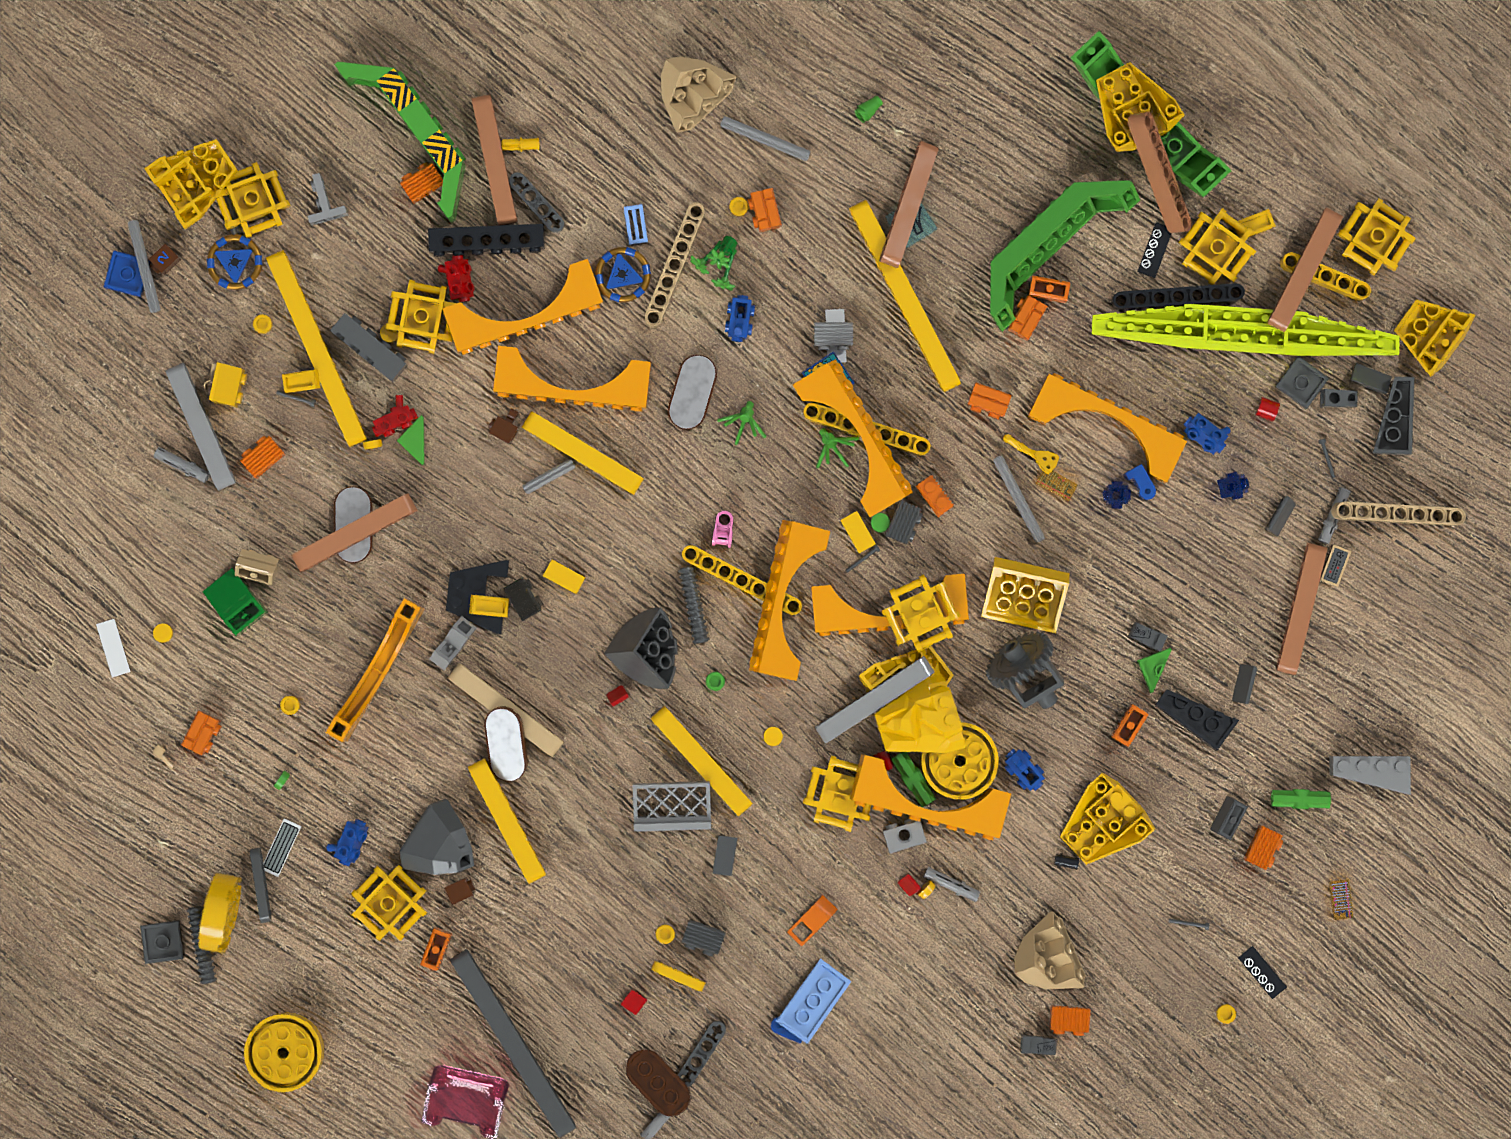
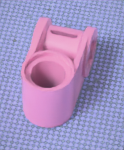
(723, 531)

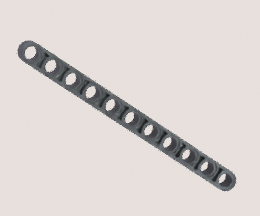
(513, 1043)

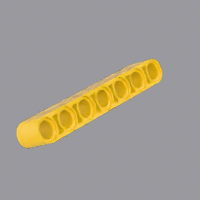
(894, 433)
(582, 453)
(734, 573)
(701, 760)
(507, 821)

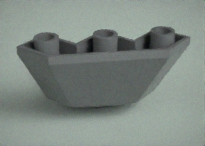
(437, 842)

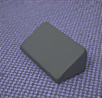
(1370, 378)
(1280, 516)
(1244, 684)
(1228, 818)
(724, 855)

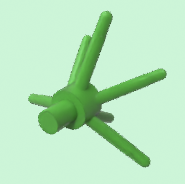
(745, 415)
(830, 442)

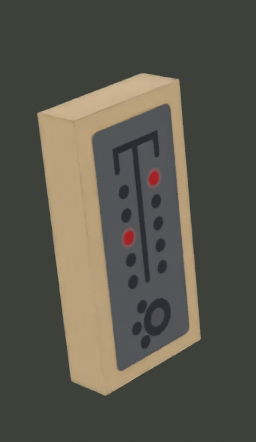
(1335, 565)

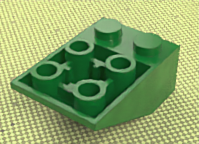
(235, 602)

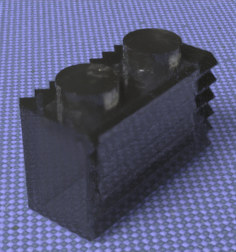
(523, 599)

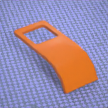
(815, 918)

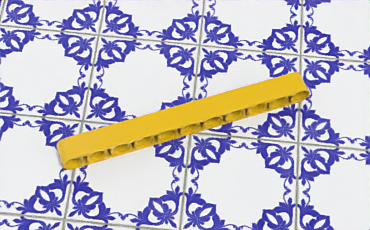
(906, 299)
(316, 348)

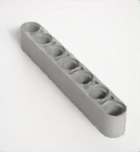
(200, 426)
(874, 699)

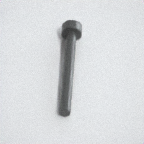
(312, 402)
(1322, 442)
(876, 548)
(1205, 926)

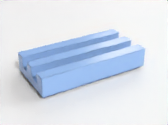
(638, 240)

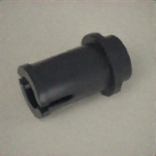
(1066, 861)

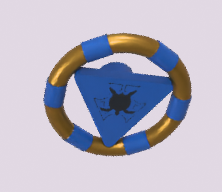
(234, 262)
(622, 274)

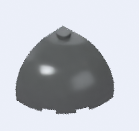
(646, 649)

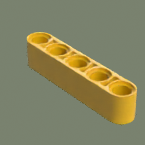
(1333, 283)

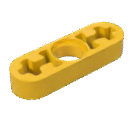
(678, 976)

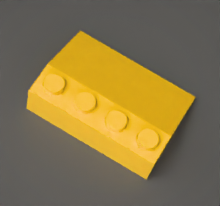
(1025, 595)

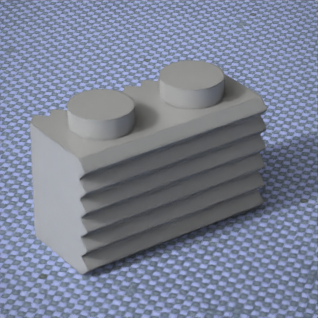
(833, 334)

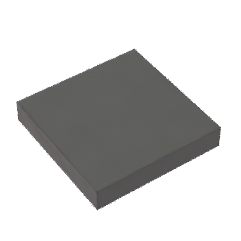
(1302, 382)
(162, 942)

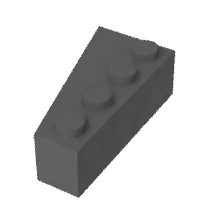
(368, 347)
(1396, 426)

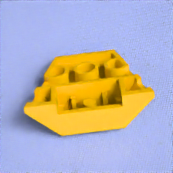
(1433, 333)

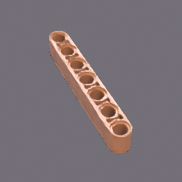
(494, 160)
(1159, 172)
(908, 204)
(1305, 269)
(354, 532)
(1301, 609)

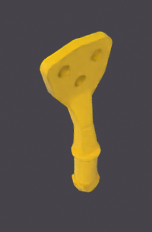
(1037, 455)

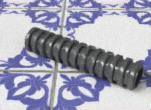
(693, 604)
(203, 956)

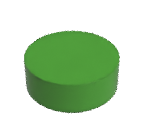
(880, 522)
(715, 681)
(281, 780)

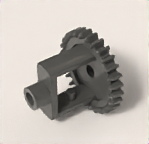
(1018, 661)

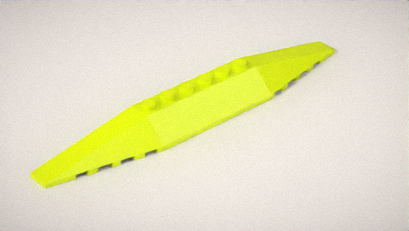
(1244, 331)

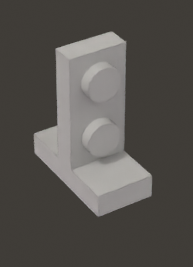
(323, 204)

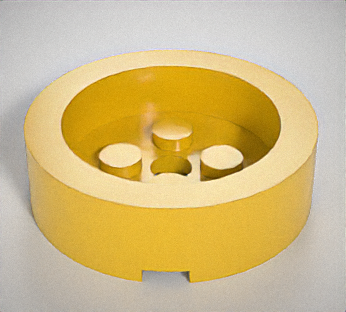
(965, 780)
(220, 913)
(298, 1037)

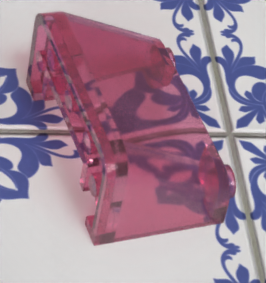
(465, 1099)

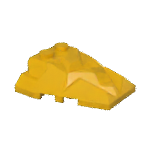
(192, 179)
(886, 669)
(922, 720)

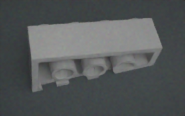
(1378, 771)

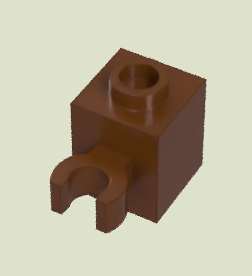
(503, 428)

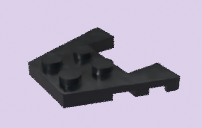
(474, 582)

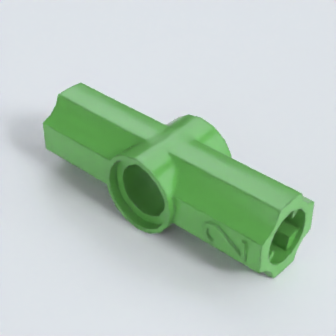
(913, 779)
(1300, 799)

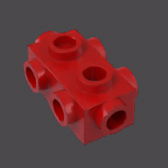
(458, 278)
(399, 417)

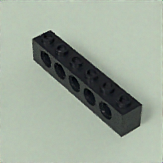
(437, 236)

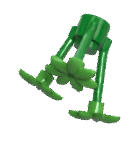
(726, 247)

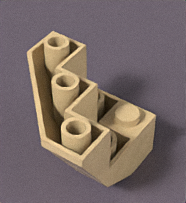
(693, 90)
(1048, 957)

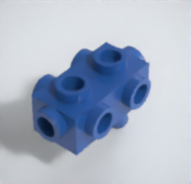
(739, 325)
(1206, 433)
(1019, 764)
(349, 844)

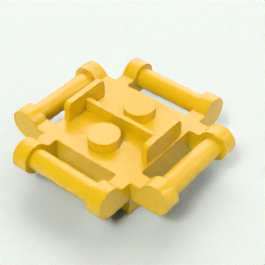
(252, 200)
(1376, 236)
(1217, 246)
(419, 316)
(920, 613)
(835, 795)
(388, 903)

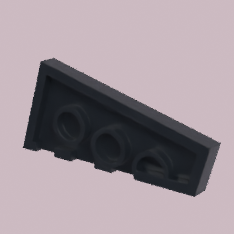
(1204, 723)

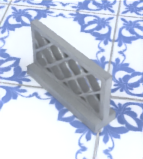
(668, 822)

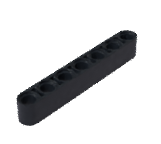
(1186, 293)

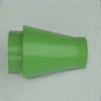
(868, 109)

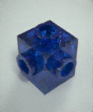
(1233, 486)
(1122, 490)

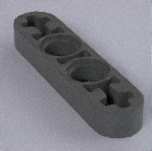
(538, 201)
(260, 885)
(699, 1052)

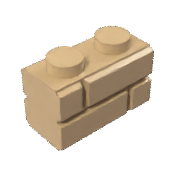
(256, 566)

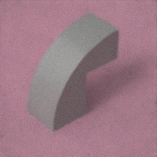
(453, 643)

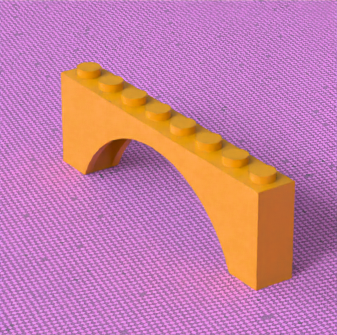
(472, 330)
(626, 390)
(1159, 446)
(885, 480)
(794, 547)
(835, 615)
(393, 642)
(875, 788)

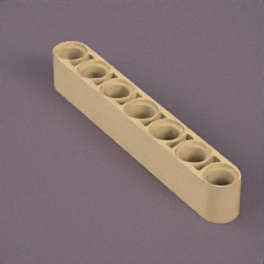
(678, 256)
(1407, 511)
(492, 698)

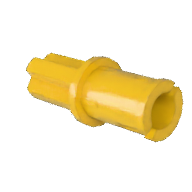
(520, 144)

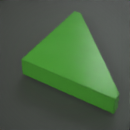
(413, 440)
(1153, 666)

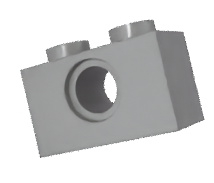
(915, 838)

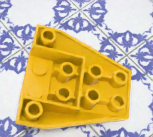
(1132, 92)
(1105, 821)

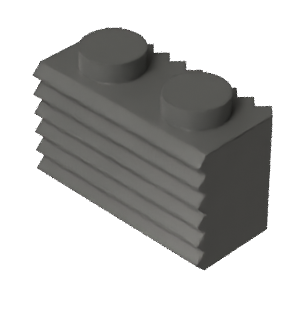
(903, 522)
(703, 937)

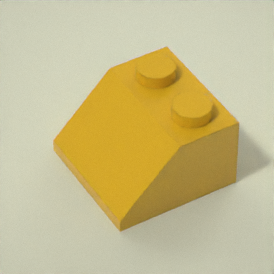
(227, 385)

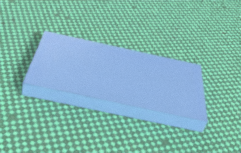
(813, 1001)

